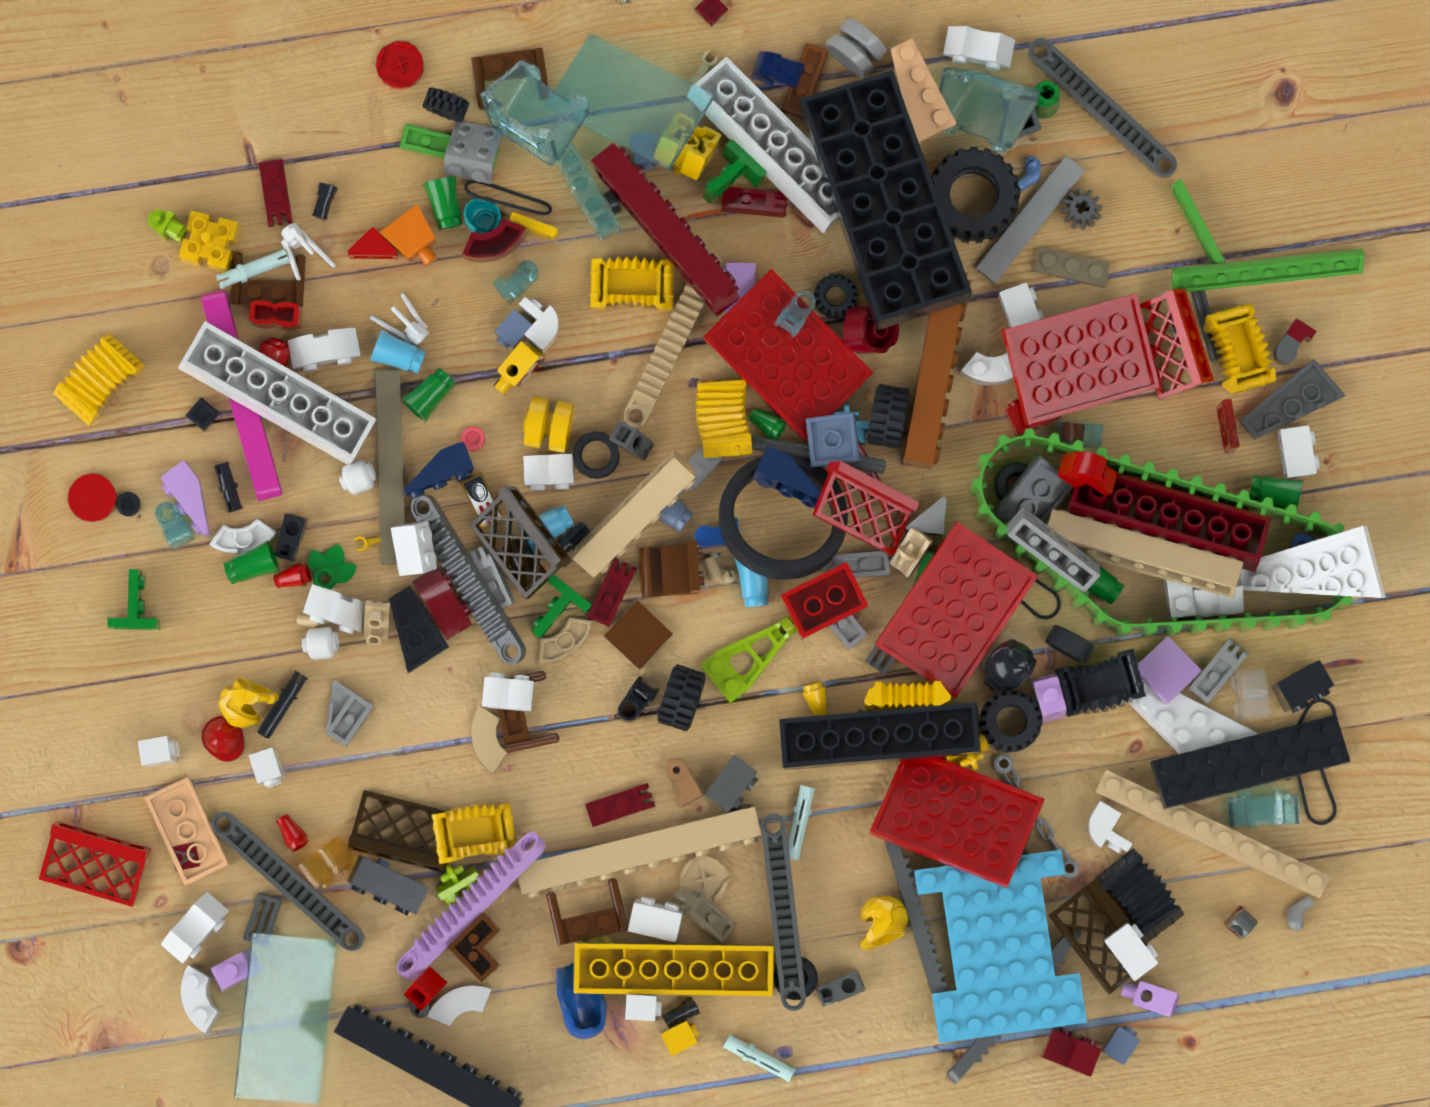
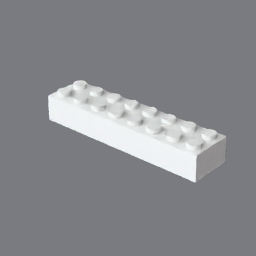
(770, 140)
(277, 393)

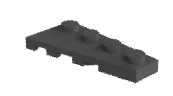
(1296, 398)

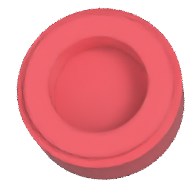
(473, 438)

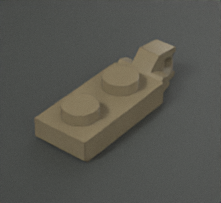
(705, 914)

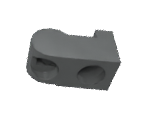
(631, 440)
(841, 988)

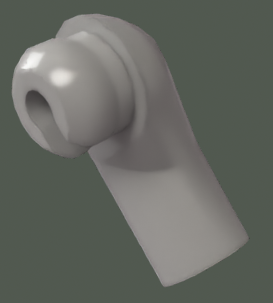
(1295, 913)

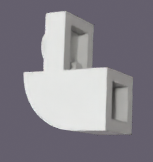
(546, 327)
(1100, 828)

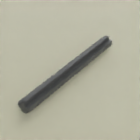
(867, 463)

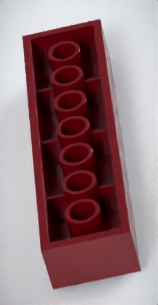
(665, 228)
(1176, 518)

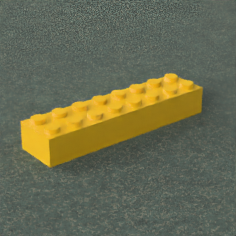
(673, 969)

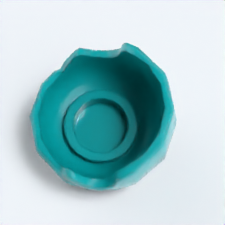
(481, 216)

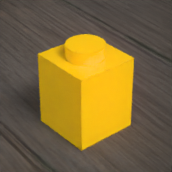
(680, 1037)

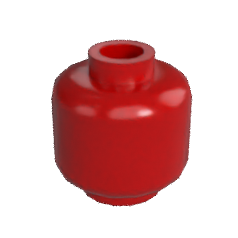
(276, 350)

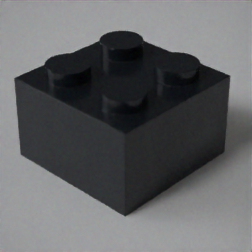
(1301, 686)

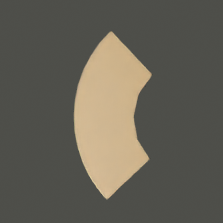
(566, 642)
(485, 739)

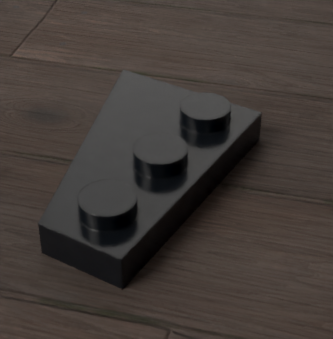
(416, 630)

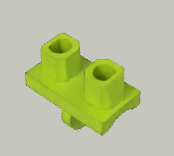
(167, 225)
(455, 880)

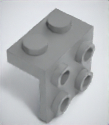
(472, 152)

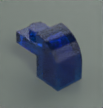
(774, 68)

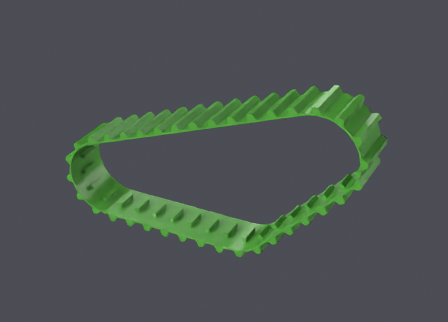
(1170, 479)

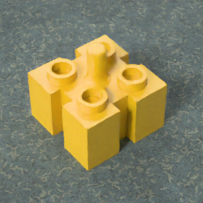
(697, 152)
(209, 241)

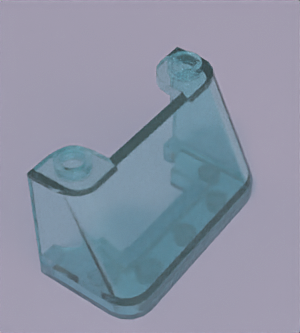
(987, 105)
(533, 112)

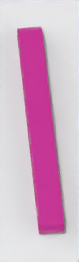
(248, 422)

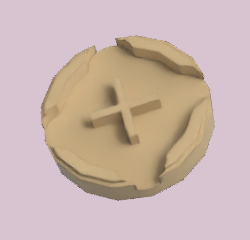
(705, 876)

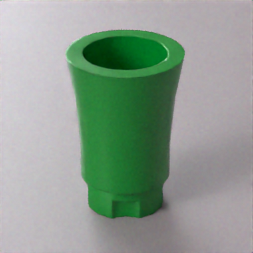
(1047, 107)
(444, 202)
(429, 394)
(1280, 490)
(252, 564)
(1106, 587)

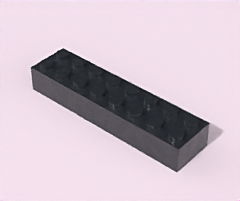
(880, 736)
(423, 1061)

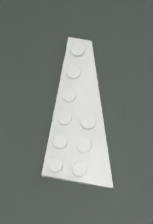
(1328, 566)
(1187, 723)

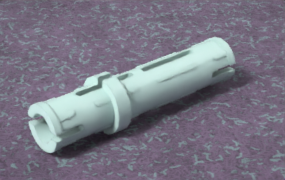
(251, 269)
(805, 793)
(758, 1057)

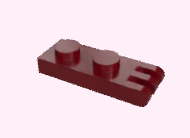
(275, 191)
(754, 202)
(611, 593)
(618, 805)

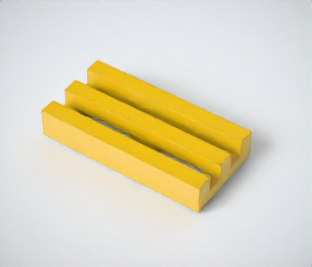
(535, 226)

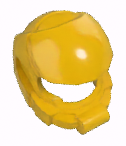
(237, 702)
(888, 920)

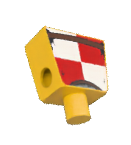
(526, 359)

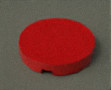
(399, 65)
(92, 498)

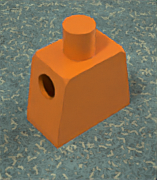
(411, 236)

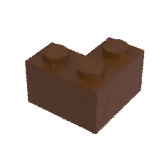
(470, 947)

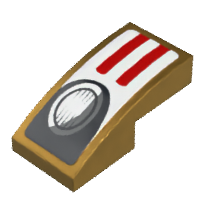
(479, 496)

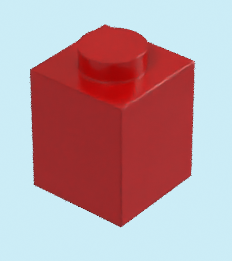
(425, 988)

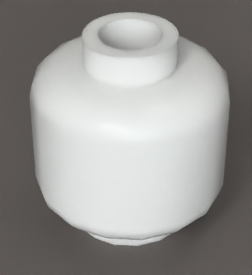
(358, 477)
(320, 643)

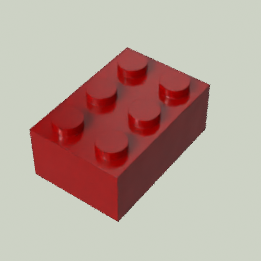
(824, 600)

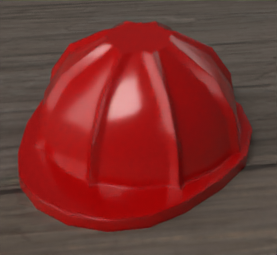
(223, 739)

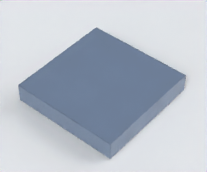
(833, 439)

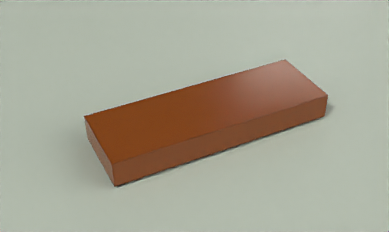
(814, 61)

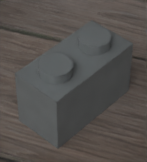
(731, 784)

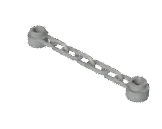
(1015, 782)

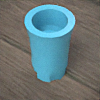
(397, 353)
(557, 522)
(753, 586)

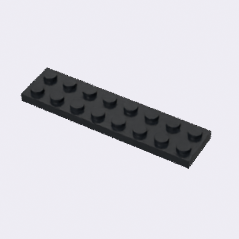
(1250, 762)

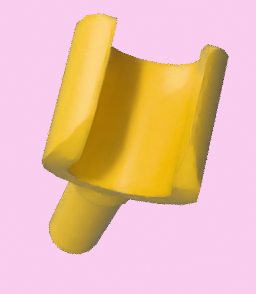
(368, 542)

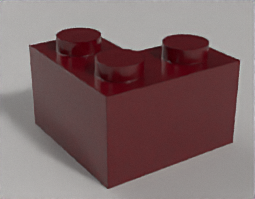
(1070, 1052)

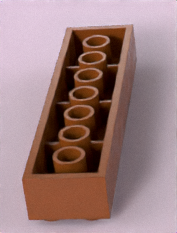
(932, 386)

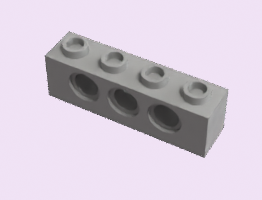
(1053, 549)

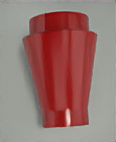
(293, 577)
(292, 833)

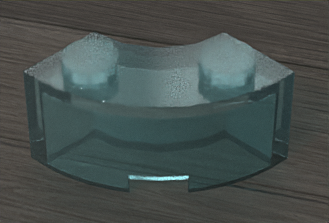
(1263, 810)

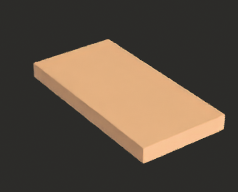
(184, 821)

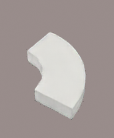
(242, 539)
(459, 1001)

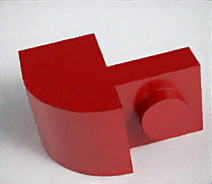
(1087, 468)

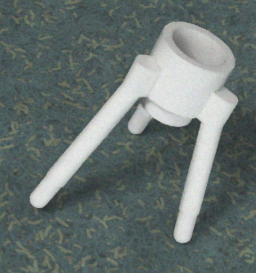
(296, 237)
(415, 332)

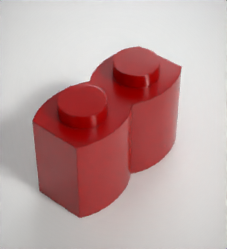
(267, 315)

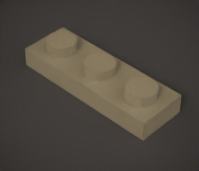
(1071, 267)

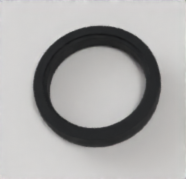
(765, 565)

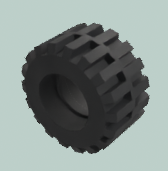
(888, 416)
(681, 697)
(1026, 706)

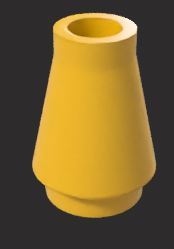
(816, 697)

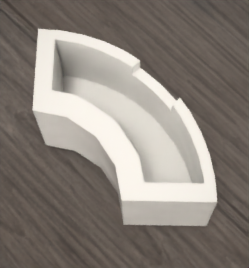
(979, 47)
(335, 347)
(988, 370)
(335, 608)
(195, 927)
(197, 999)

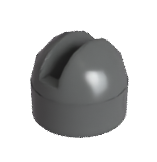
(424, 1013)

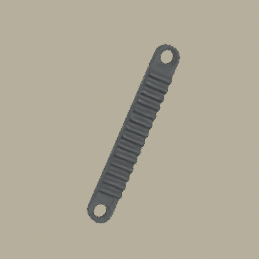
(1102, 108)
(469, 581)
(288, 881)
(783, 912)
(916, 919)
(980, 1045)

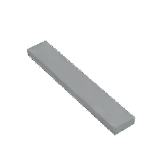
(1030, 219)

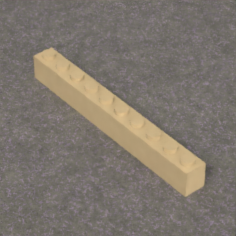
(1212, 835)
(640, 850)

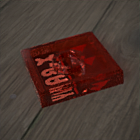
(1228, 426)

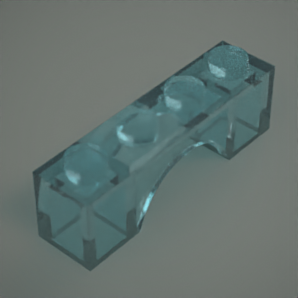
(587, 194)

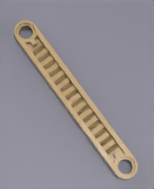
(665, 355)

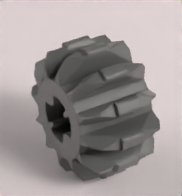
(1077, 201)

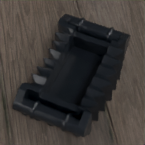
(1101, 685)
(1141, 894)

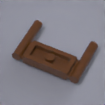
(496, 65)
(269, 291)
(516, 729)
(590, 924)

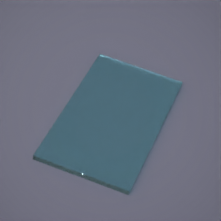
(635, 101)
(284, 1019)

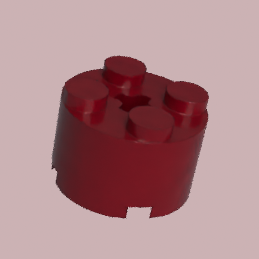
(862, 334)

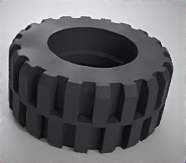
(1004, 183)

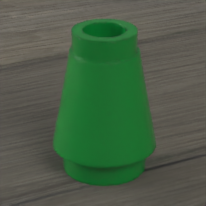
(768, 423)

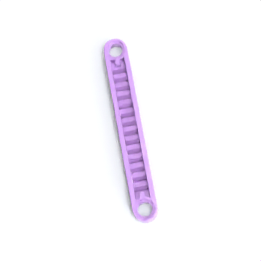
(470, 905)

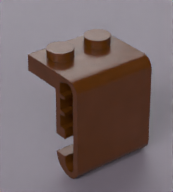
(671, 570)

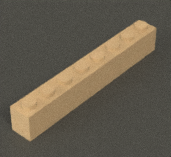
(1149, 554)

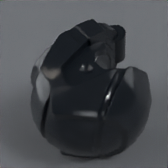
(1009, 666)

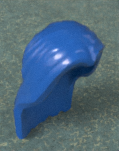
(582, 1012)

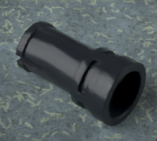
(325, 195)
(686, 1010)

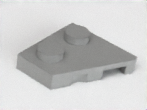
(346, 713)

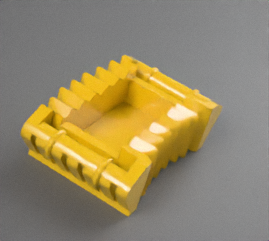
(631, 282)
(1240, 348)
(97, 378)
(722, 418)
(905, 696)
(473, 831)

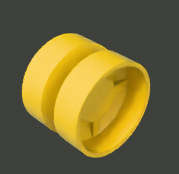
(542, 423)

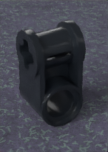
(637, 699)

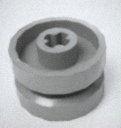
(856, 47)

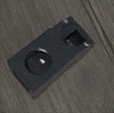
(290, 536)

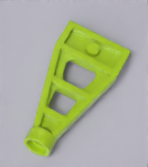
(724, 675)

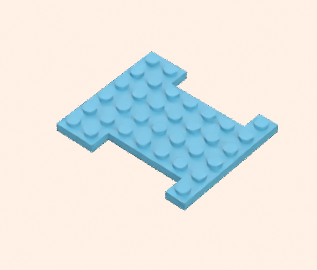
(1001, 954)

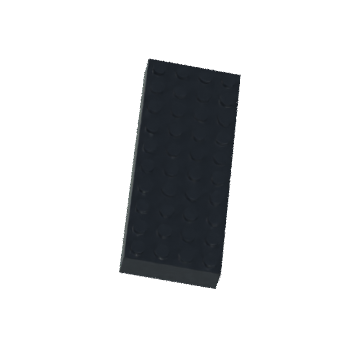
(885, 199)

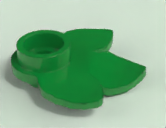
(331, 564)

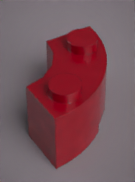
(494, 244)
(442, 602)

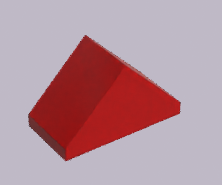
(372, 246)

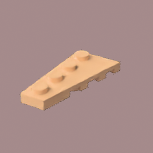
(920, 93)

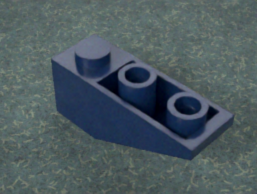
(446, 465)
(783, 474)

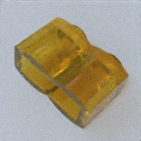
(328, 863)

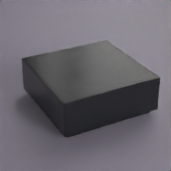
(202, 414)

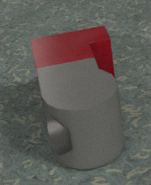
(1287, 348)
(1241, 922)

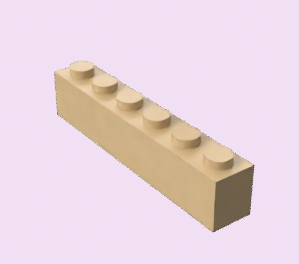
(634, 513)

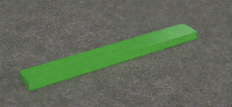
(1268, 270)

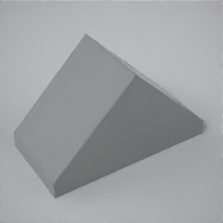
(932, 520)

